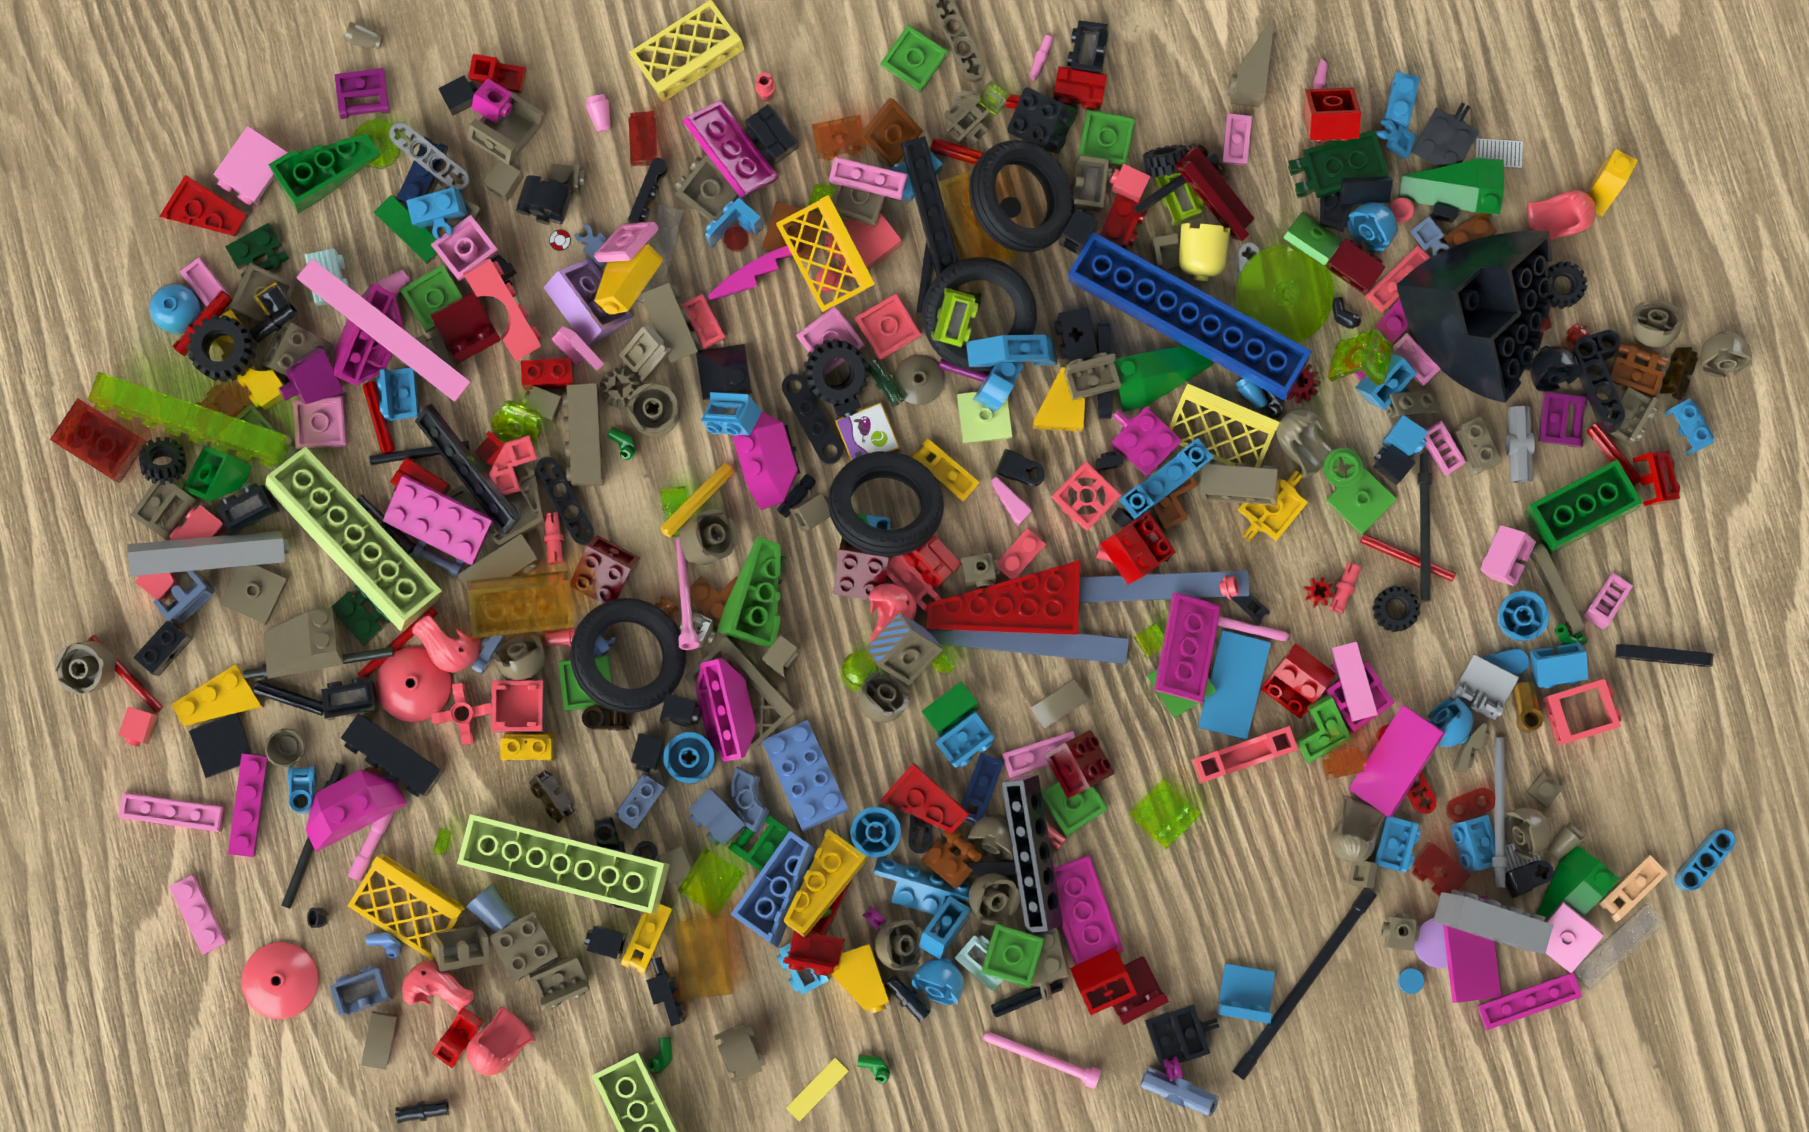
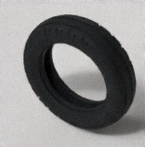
(991, 215)
(971, 270)
(877, 540)
(591, 679)

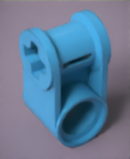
(302, 786)

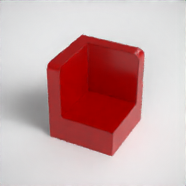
(489, 449)

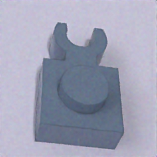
(1429, 235)
(593, 244)
(489, 645)

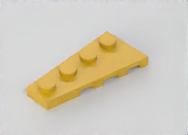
(829, 874)

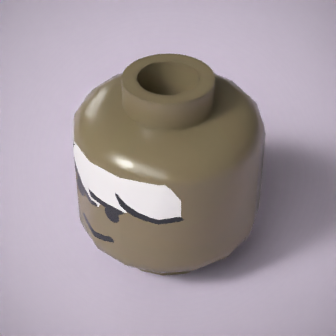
(703, 627)

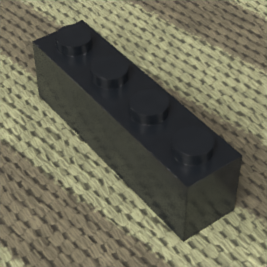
(391, 754)

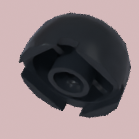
(1554, 366)

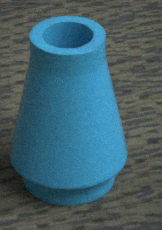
(1252, 393)

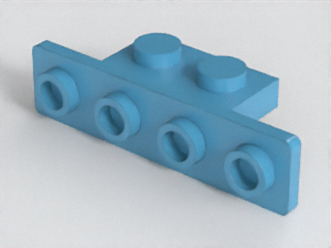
(919, 888)

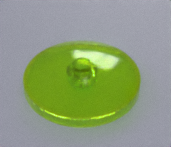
(1285, 291)

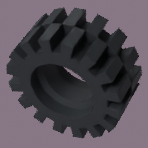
(1163, 160)
(1577, 280)
(162, 449)
(1411, 605)

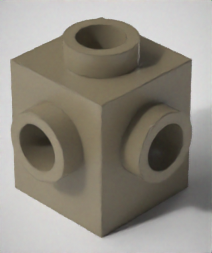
(973, 575)
(1406, 939)

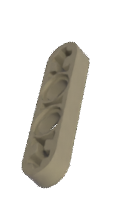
(961, 36)
(1556, 589)

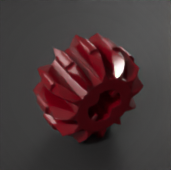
(1307, 388)

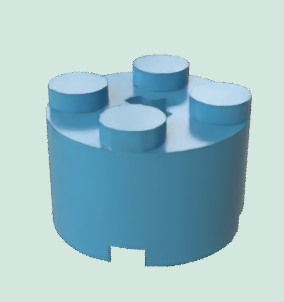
(680, 747)

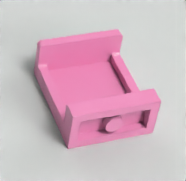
(247, 166)

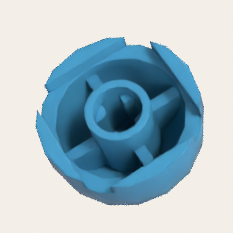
(1373, 225)
(174, 308)
(1522, 616)
(1454, 720)
(875, 832)
(940, 980)

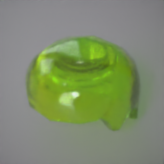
(856, 669)

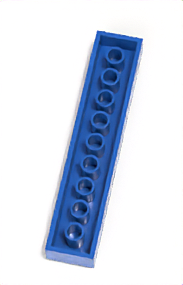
(1189, 316)

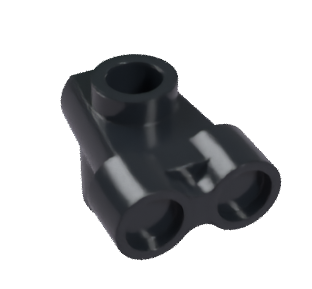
(609, 840)

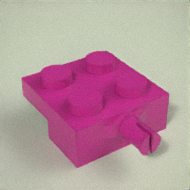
(1144, 440)
(1380, 696)

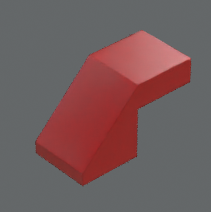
(507, 76)
(457, 1037)

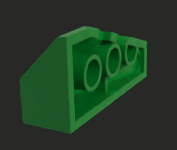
(318, 171)
(1464, 186)
(1156, 373)
(1577, 881)

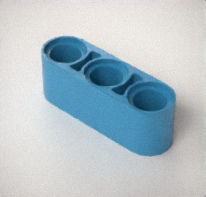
(1715, 854)

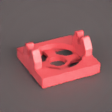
(1061, 496)

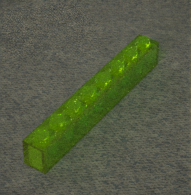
(190, 419)

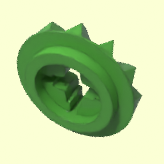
(1348, 458)

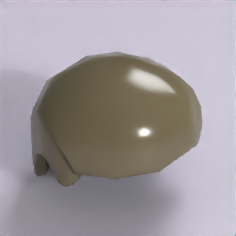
(284, 747)

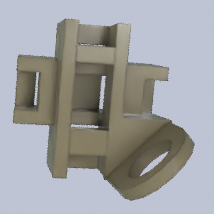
(965, 104)

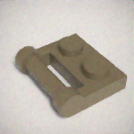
(157, 502)

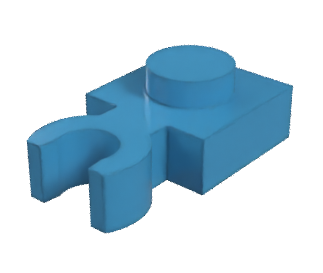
(1399, 138)

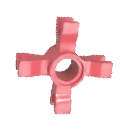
(451, 716)

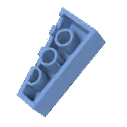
(774, 889)

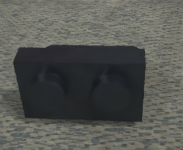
(1042, 120)

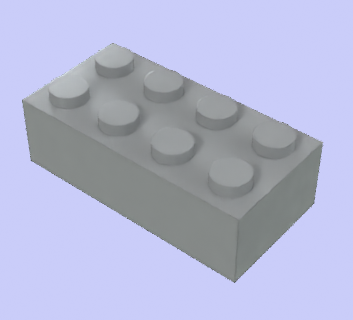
(1493, 921)

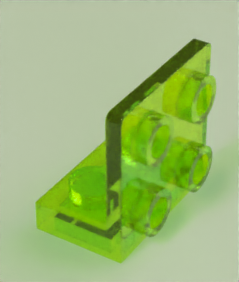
(1364, 352)
(1164, 814)

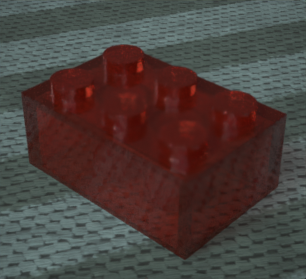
(98, 440)

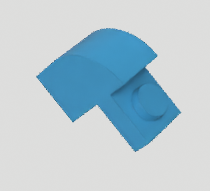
(998, 385)

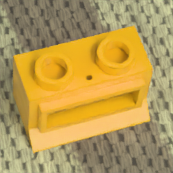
(527, 746)

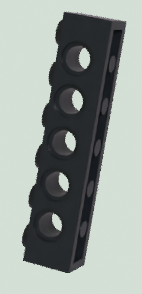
(1032, 853)

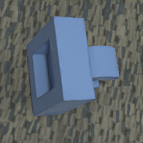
(602, 646)

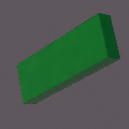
(399, 221)

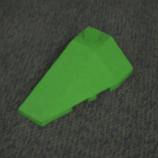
(753, 603)

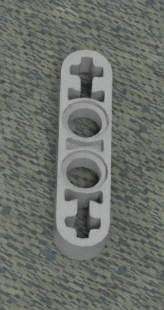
(430, 157)

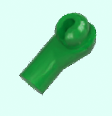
(625, 441)
(1566, 638)
(663, 1057)
(876, 1065)

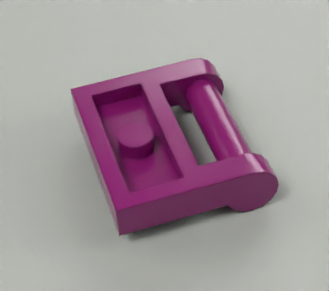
(361, 85)
(1554, 419)

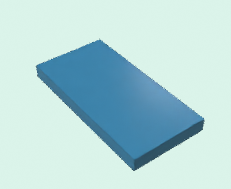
(1237, 680)

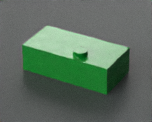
(1583, 507)

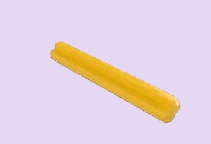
(697, 499)

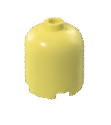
(1203, 250)

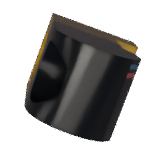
(271, 299)

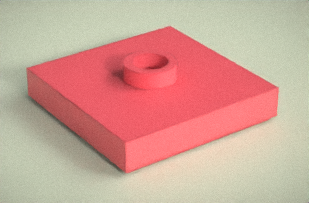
(888, 327)

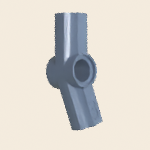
(1179, 1092)

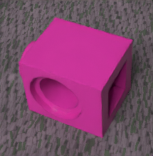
(492, 101)

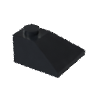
(724, 370)

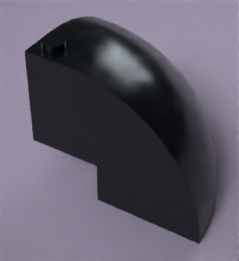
(1482, 309)

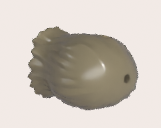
(1301, 440)
(1356, 830)

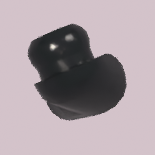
(1343, 316)
(1274, 406)

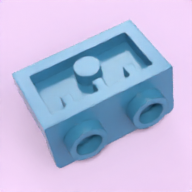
(1474, 843)

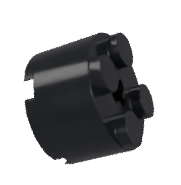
(544, 199)

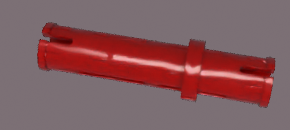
(215, 307)

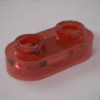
(1469, 805)

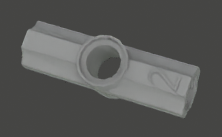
(1520, 444)

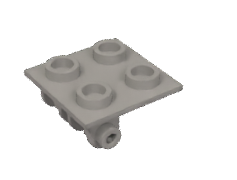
(1484, 687)

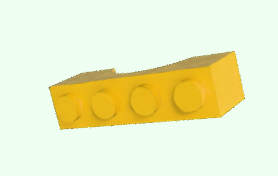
(262, 384)

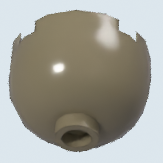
(1656, 323)
(1726, 354)
(520, 657)
(883, 697)
(1528, 831)
(992, 835)
(993, 898)
(899, 945)

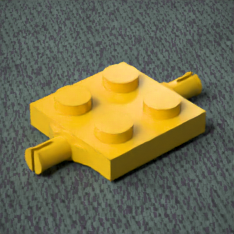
(1275, 519)

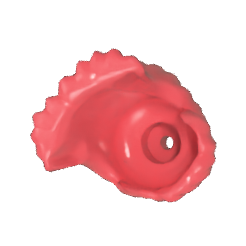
(1562, 214)
(890, 601)
(445, 652)
(427, 980)
(498, 1043)

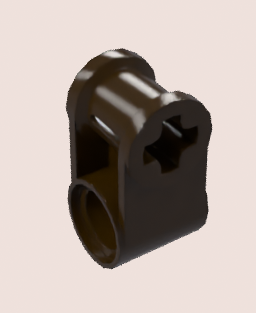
(608, 719)

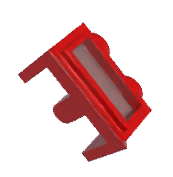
(1661, 475)

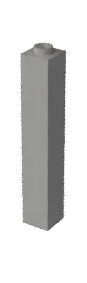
(207, 553)

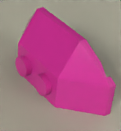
(358, 354)
(767, 461)
(725, 709)
(351, 806)

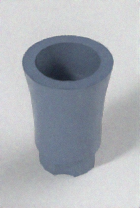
(492, 909)

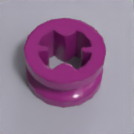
(874, 918)
(1173, 1068)

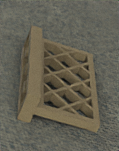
(758, 679)

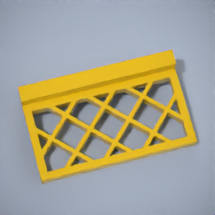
(845, 243)
(412, 885)

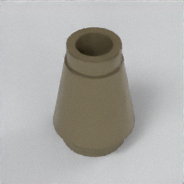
(363, 36)
(1566, 840)

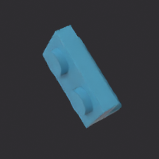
(399, 394)
(965, 740)
(1397, 844)

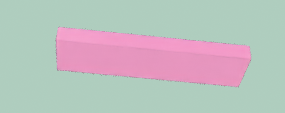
(171, 812)

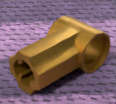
(1526, 703)

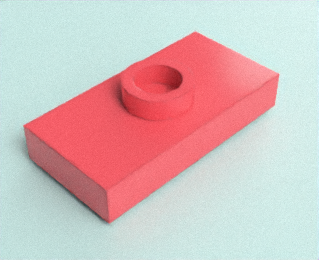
(703, 321)

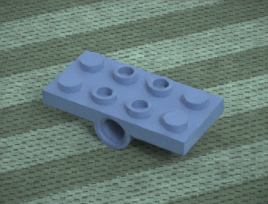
(805, 775)

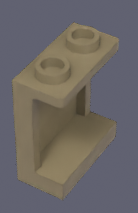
(510, 133)

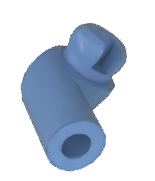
(389, 943)

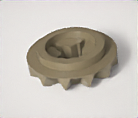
(609, 381)

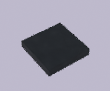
(220, 744)

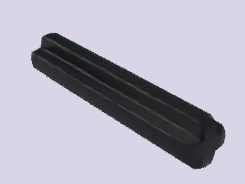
(289, 698)
(1022, 999)

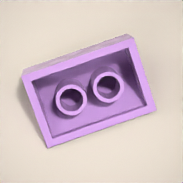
(574, 294)

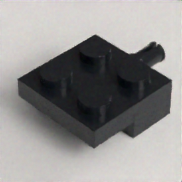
(1446, 138)
(663, 989)
(1179, 1034)

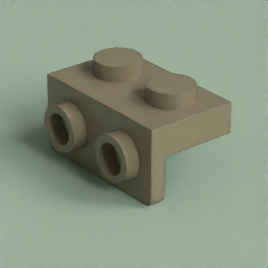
(1092, 376)
(1637, 410)
(560, 981)

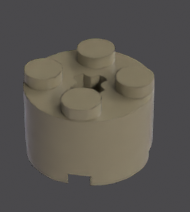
(656, 396)
(708, 537)
(85, 667)
(739, 1052)

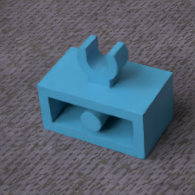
(437, 210)
(1398, 376)

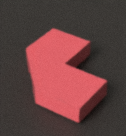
(512, 454)

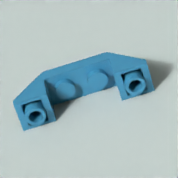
(1012, 348)
(1166, 479)

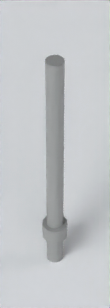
(1499, 862)

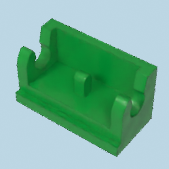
(950, 708)

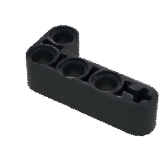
(1603, 383)

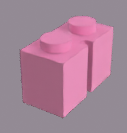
(1505, 549)

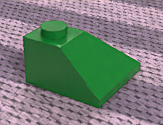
(216, 475)

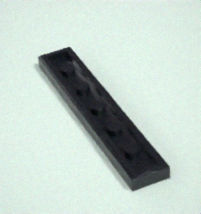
(929, 203)
(467, 469)

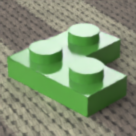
(1330, 730)

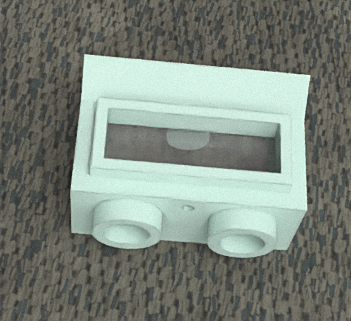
(973, 957)

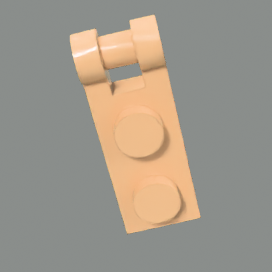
(1633, 887)

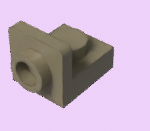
(569, 175)

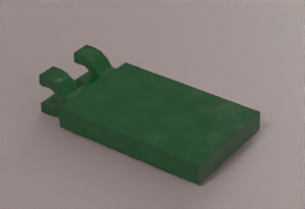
(1336, 160)

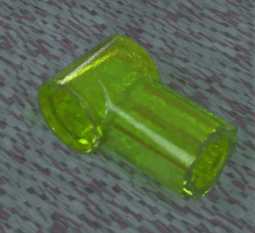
(671, 500)

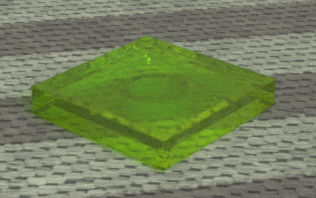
(711, 881)

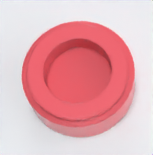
(1402, 209)

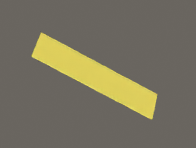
(817, 1089)

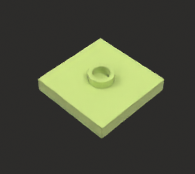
(981, 423)

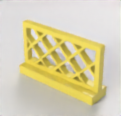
(695, 68)
(1228, 409)

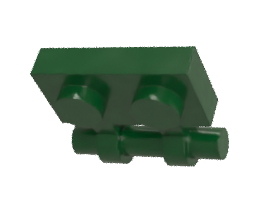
(256, 245)
(357, 618)

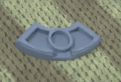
(746, 799)

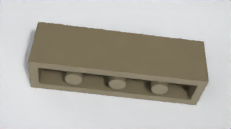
(584, 435)

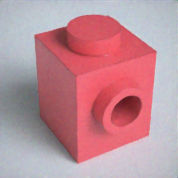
(1129, 182)
(137, 726)

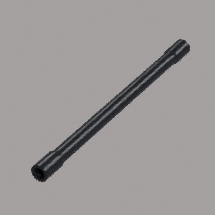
(1251, 1057)

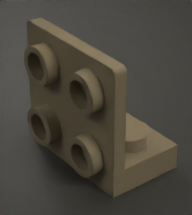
(290, 346)
(524, 947)

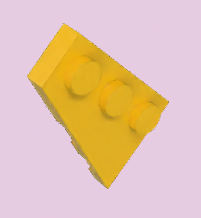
(217, 698)

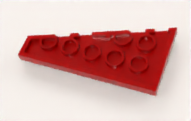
(1028, 604)

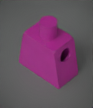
(311, 379)

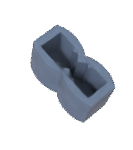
(716, 817)

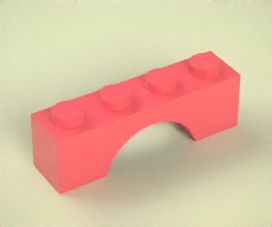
(518, 336)
(199, 524)
(1244, 754)

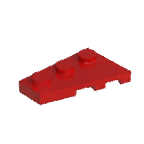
(203, 208)
(925, 799)

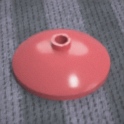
(426, 697)
(297, 975)

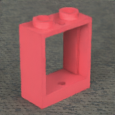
(1558, 718)

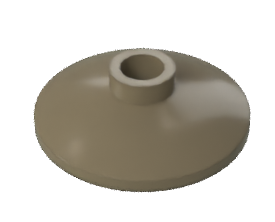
(921, 392)

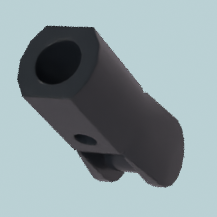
(1246, 601)

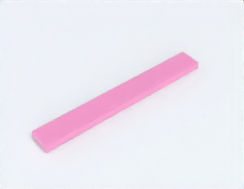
(383, 330)

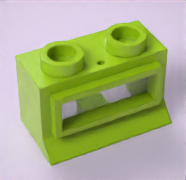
(1182, 202)
(954, 317)

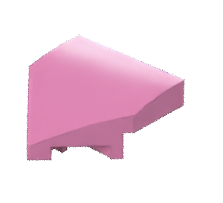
(576, 348)

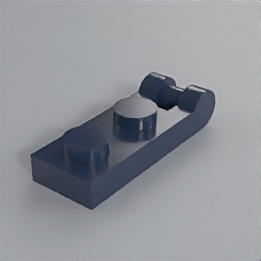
(419, 179)
(981, 786)

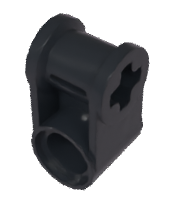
(1015, 467)
(1523, 878)

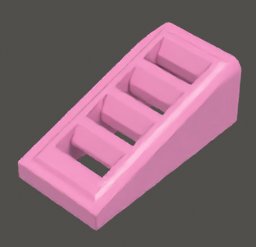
(1448, 442)
(1014, 505)
(1598, 613)

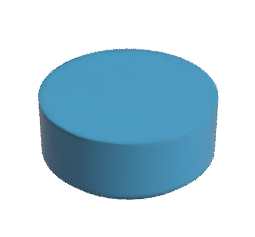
(1410, 980)

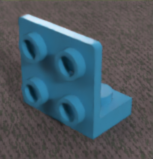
(732, 212)
(1246, 993)

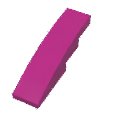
(746, 276)

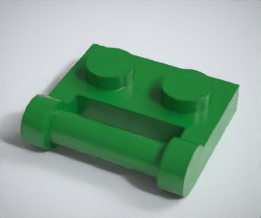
(764, 846)

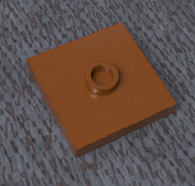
(888, 130)
(774, 238)

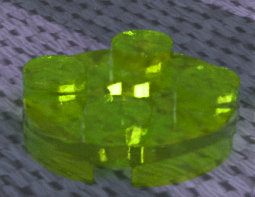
(378, 130)
(521, 414)

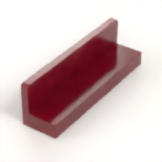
(1215, 193)

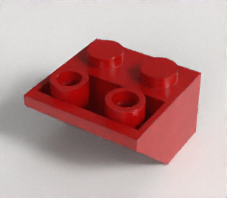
(1138, 548)
(1298, 681)
(1103, 981)

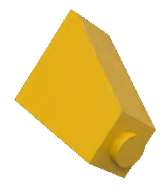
(1610, 180)
(626, 280)
(1059, 410)
(862, 979)

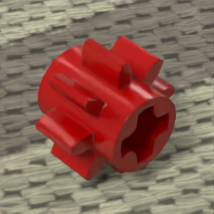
(1316, 599)

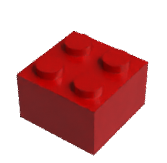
(1331, 114)

